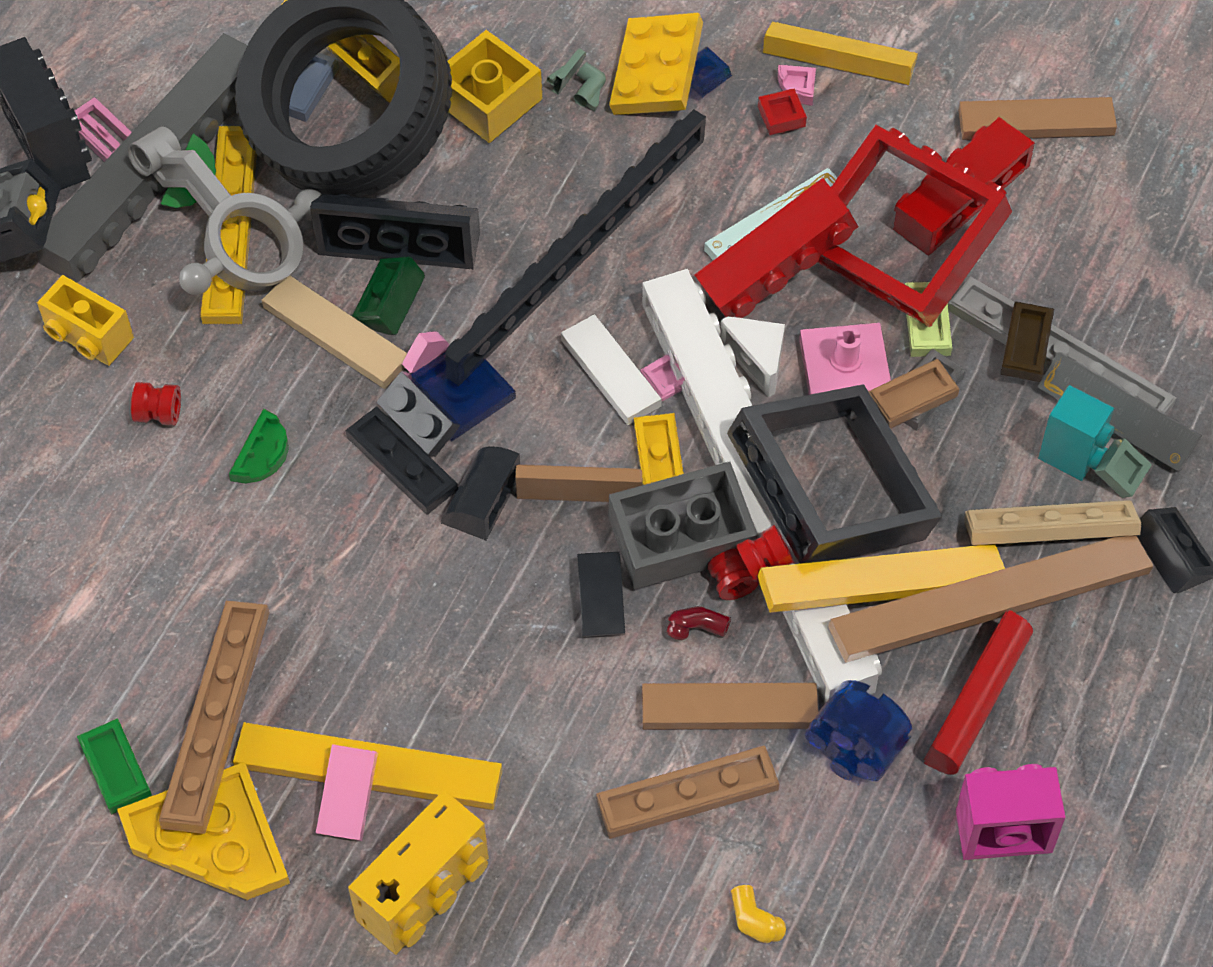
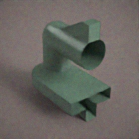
(594, 80)

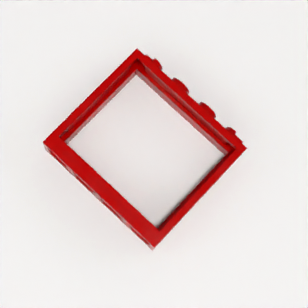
(964, 256)

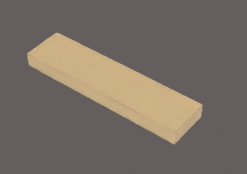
(335, 331)
(1052, 522)

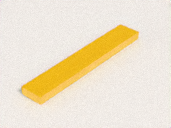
(236, 172)
(873, 577)
(396, 769)

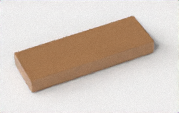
(573, 482)

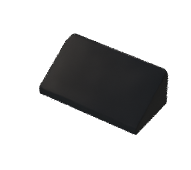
(1174, 549)

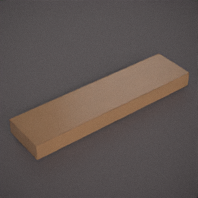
(1042, 116)
(728, 705)
(687, 791)

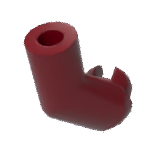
(696, 617)

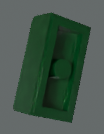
(389, 294)

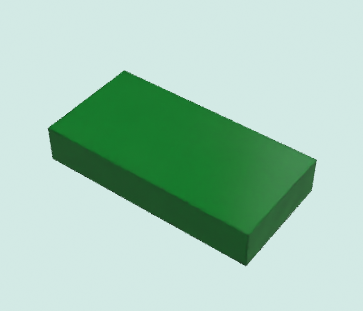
(114, 765)

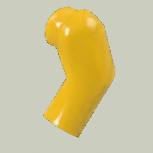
(753, 920)

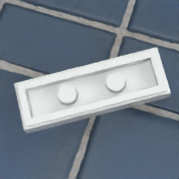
(611, 369)

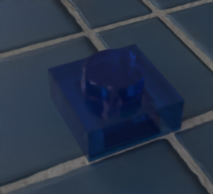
(708, 72)

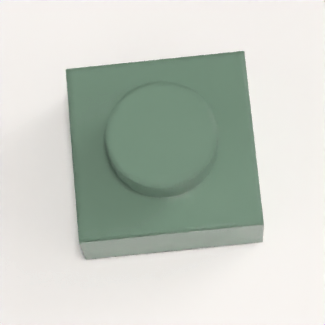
(1123, 468)

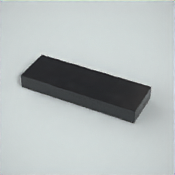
(402, 460)

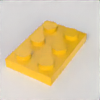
(656, 64)

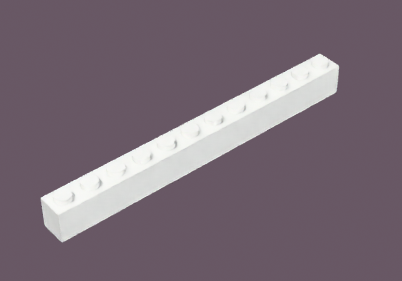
(715, 398)

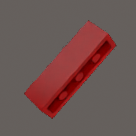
(938, 210)
(777, 250)

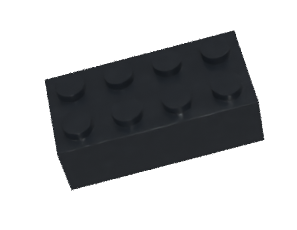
(41, 114)

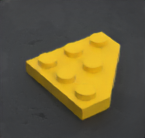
(231, 855)

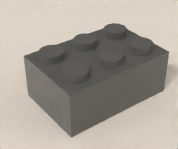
(679, 523)

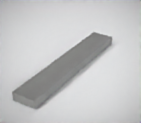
(992, 315)

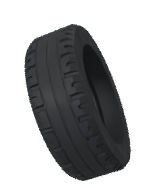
(385, 150)

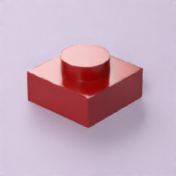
(782, 111)

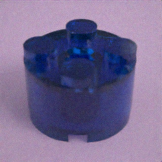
(859, 732)

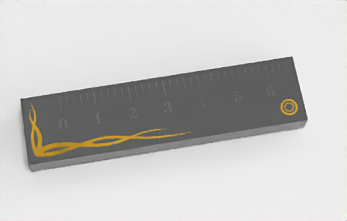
(1132, 417)

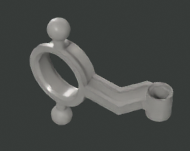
(162, 156)

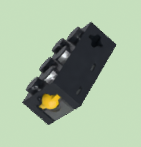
(26, 208)

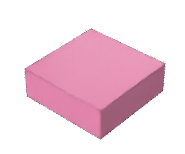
(660, 374)

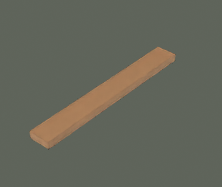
(988, 597)

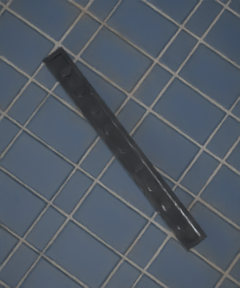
(569, 252)

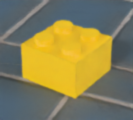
(492, 86)

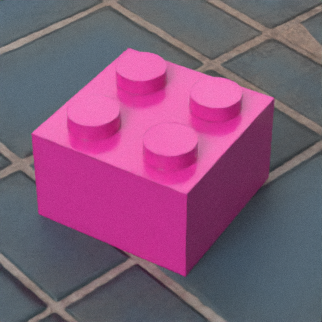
(1010, 812)

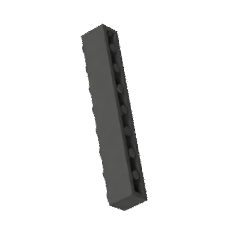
(117, 191)

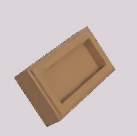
(914, 393)

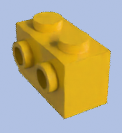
(85, 320)

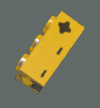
(420, 873)

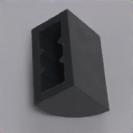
(483, 492)

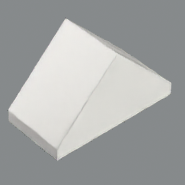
(756, 349)

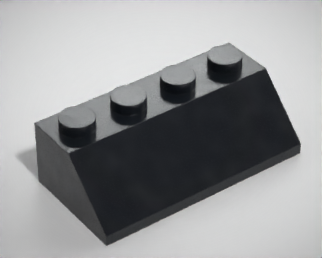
(396, 229)

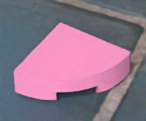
(799, 78)

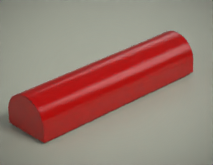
(979, 694)

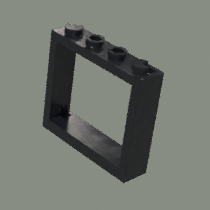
(787, 497)

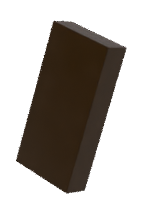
(1027, 341)

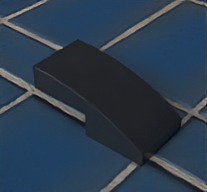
(601, 594)

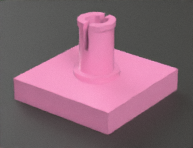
(844, 357)

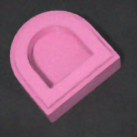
(424, 350)

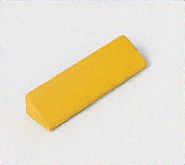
(839, 52)

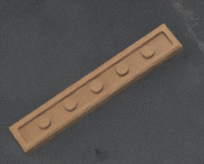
(214, 718)

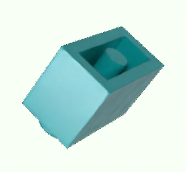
(1077, 433)

